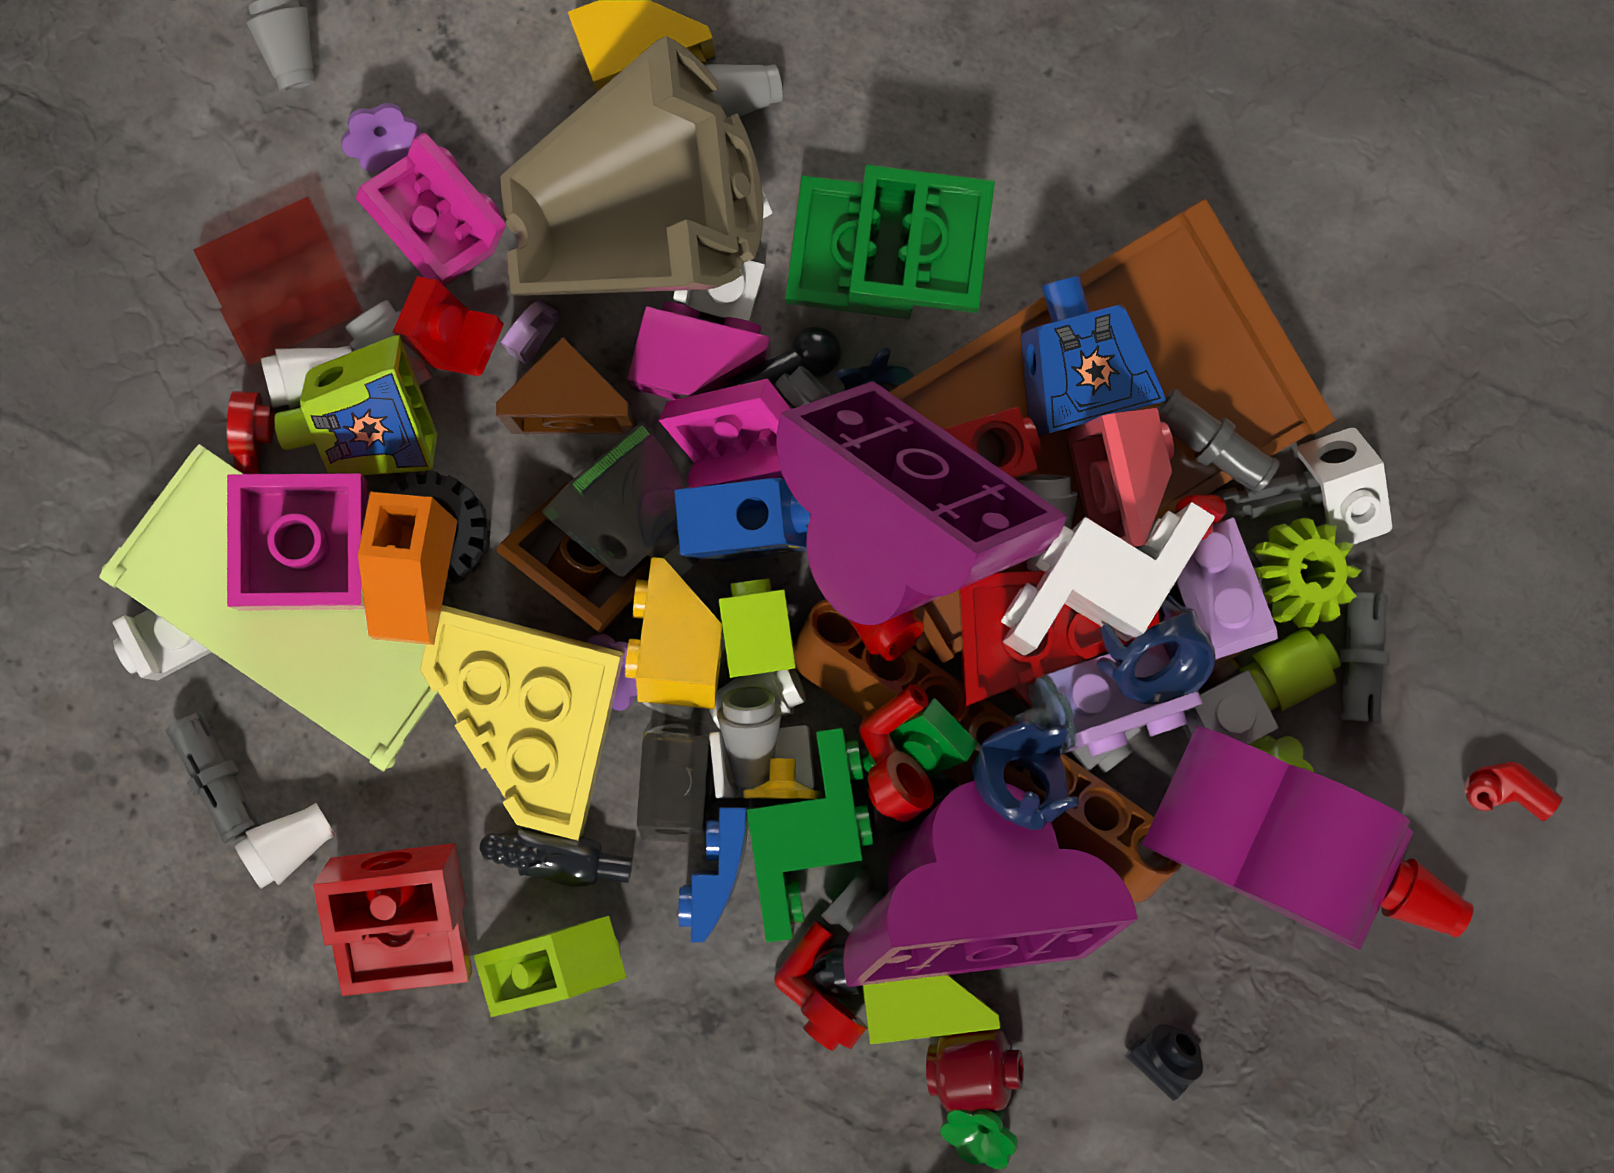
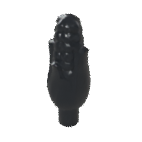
(555, 857)

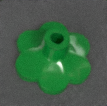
(980, 1137)

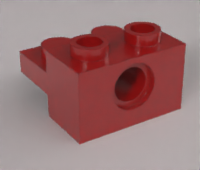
(395, 919)

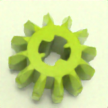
(1311, 549)

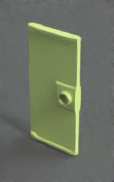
(310, 659)

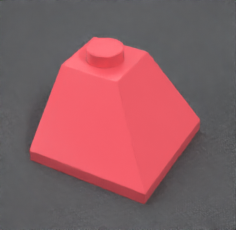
(1122, 470)

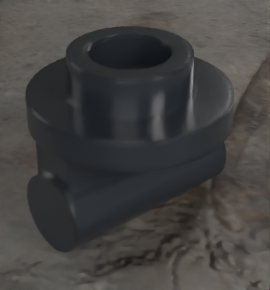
(1168, 1059)

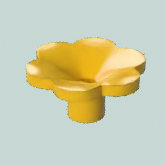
(782, 783)

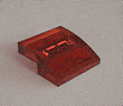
(278, 280)

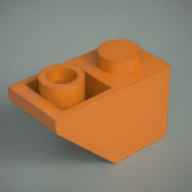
(404, 566)

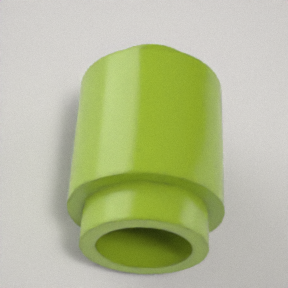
(1293, 669)

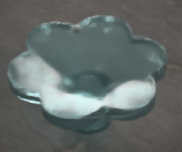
(1049, 709)

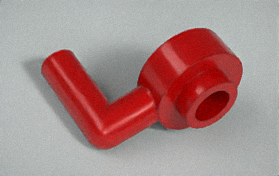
(247, 428)
(896, 781)
(829, 1020)

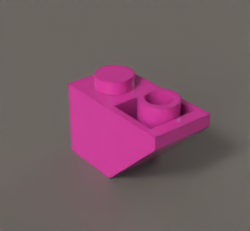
(691, 356)

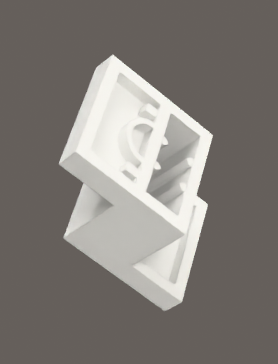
(1105, 577)

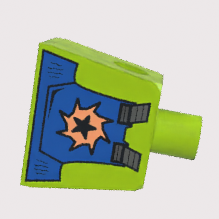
(363, 413)

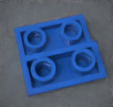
(708, 896)

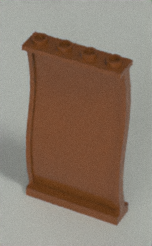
(1202, 334)

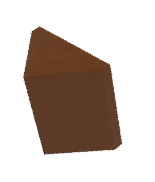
(564, 398)
(571, 571)

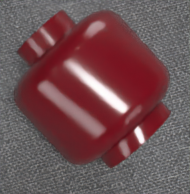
(974, 1070)

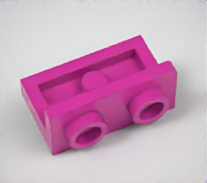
(433, 212)
(728, 433)

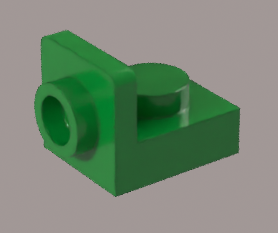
(931, 739)

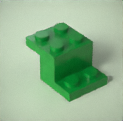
(890, 242)
(808, 835)

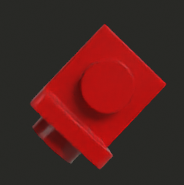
(446, 330)

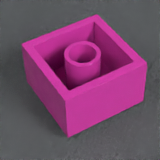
(295, 541)

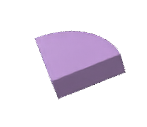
(531, 331)

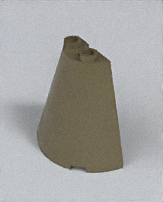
(637, 188)

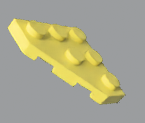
(528, 712)

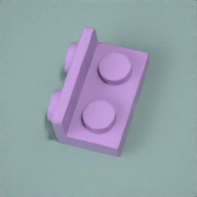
(1226, 592)
(1105, 714)

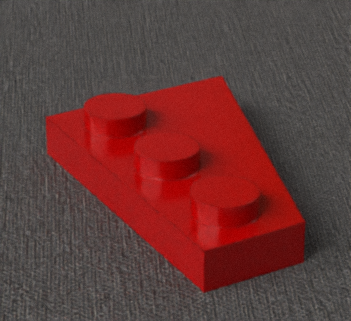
(996, 667)

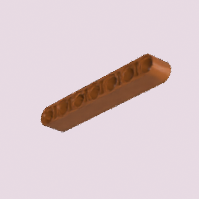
(1101, 824)

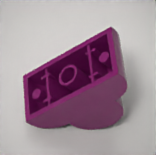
(901, 505)
(1281, 835)
(984, 898)

